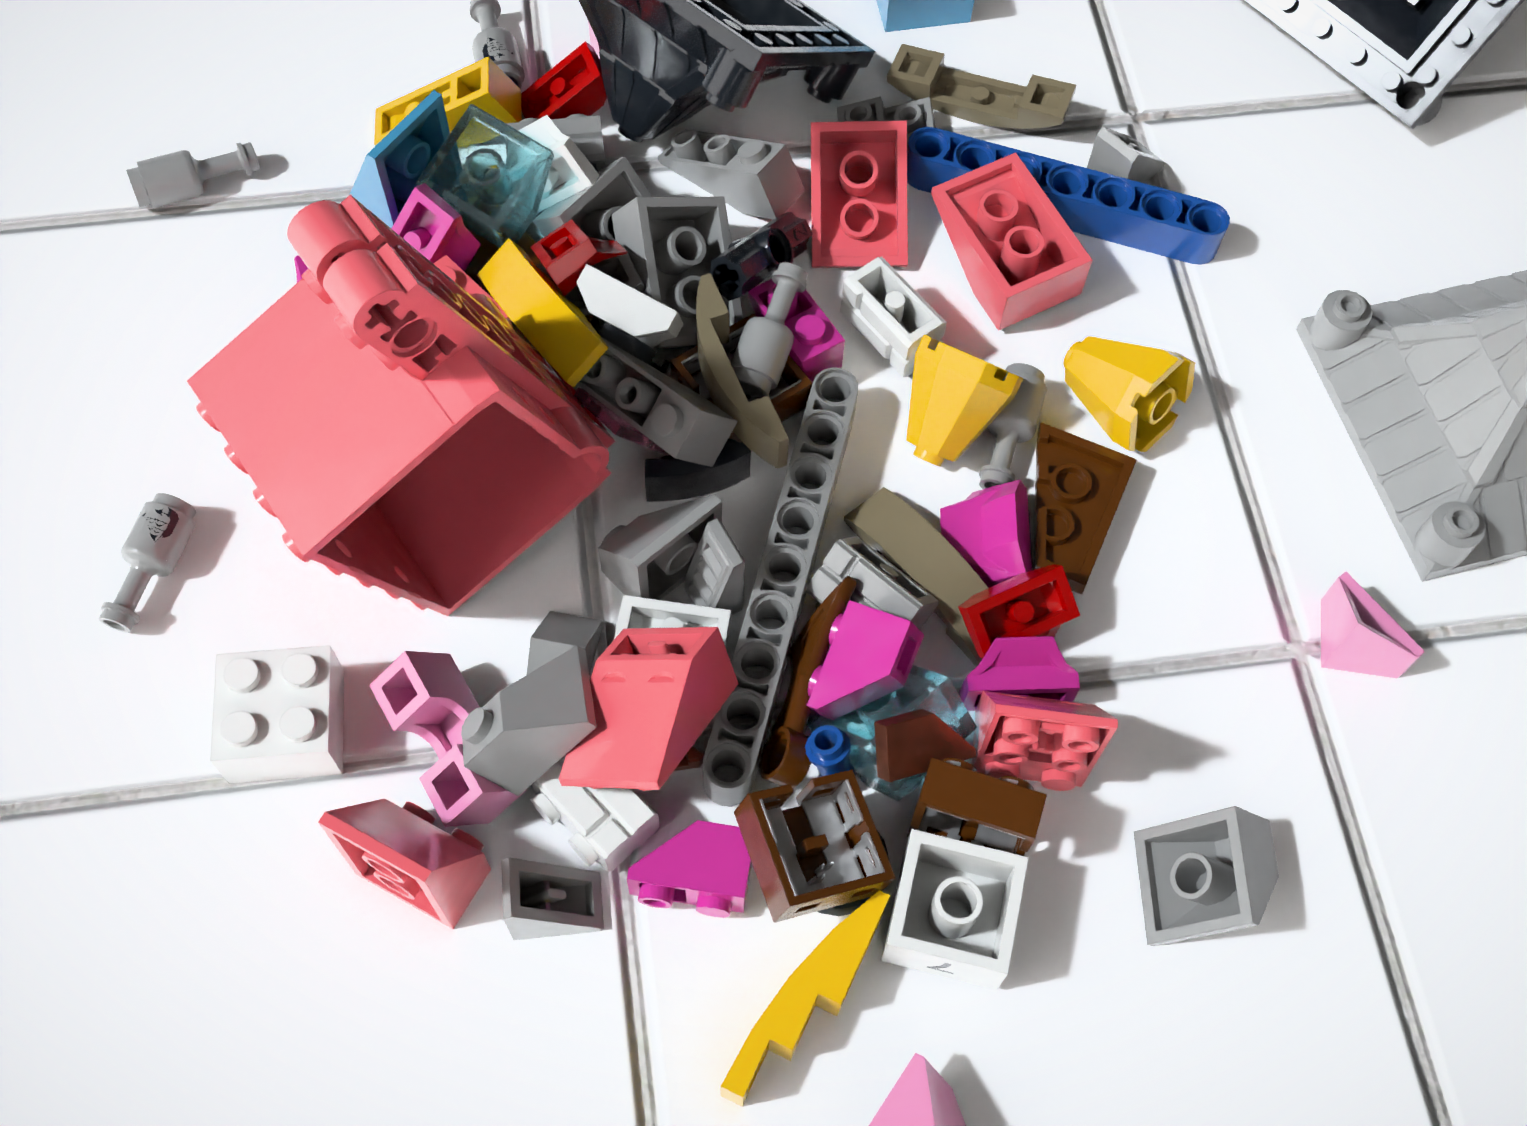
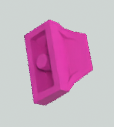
(435, 228)
(991, 531)
(1021, 668)

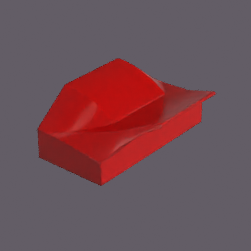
(567, 88)
(569, 250)
(1020, 607)

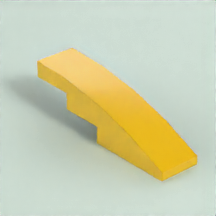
(542, 312)
(819, 982)

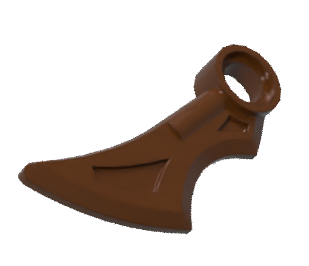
(784, 753)

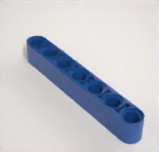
(1085, 198)

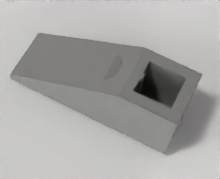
(748, 172)
(659, 406)

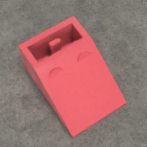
(650, 706)
(1039, 739)

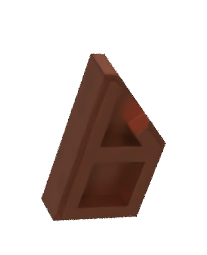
(911, 740)

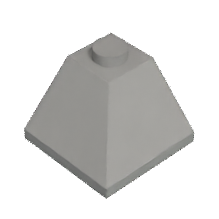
(595, 205)
(657, 547)
(531, 723)
(1205, 874)

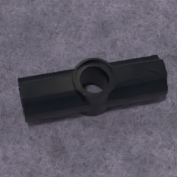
(759, 255)

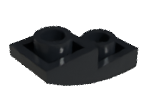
(679, 479)

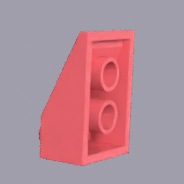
(859, 193)
(1011, 241)
(410, 856)

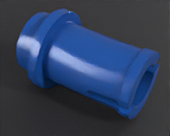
(829, 750)

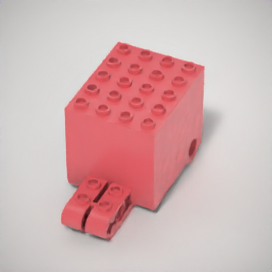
(398, 417)

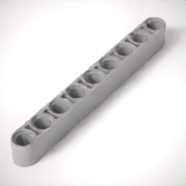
(779, 598)

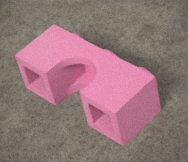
(432, 699)

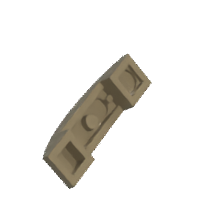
(979, 98)
(757, 420)
(921, 554)

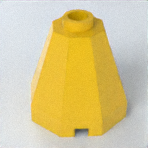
(1129, 388)
(953, 400)

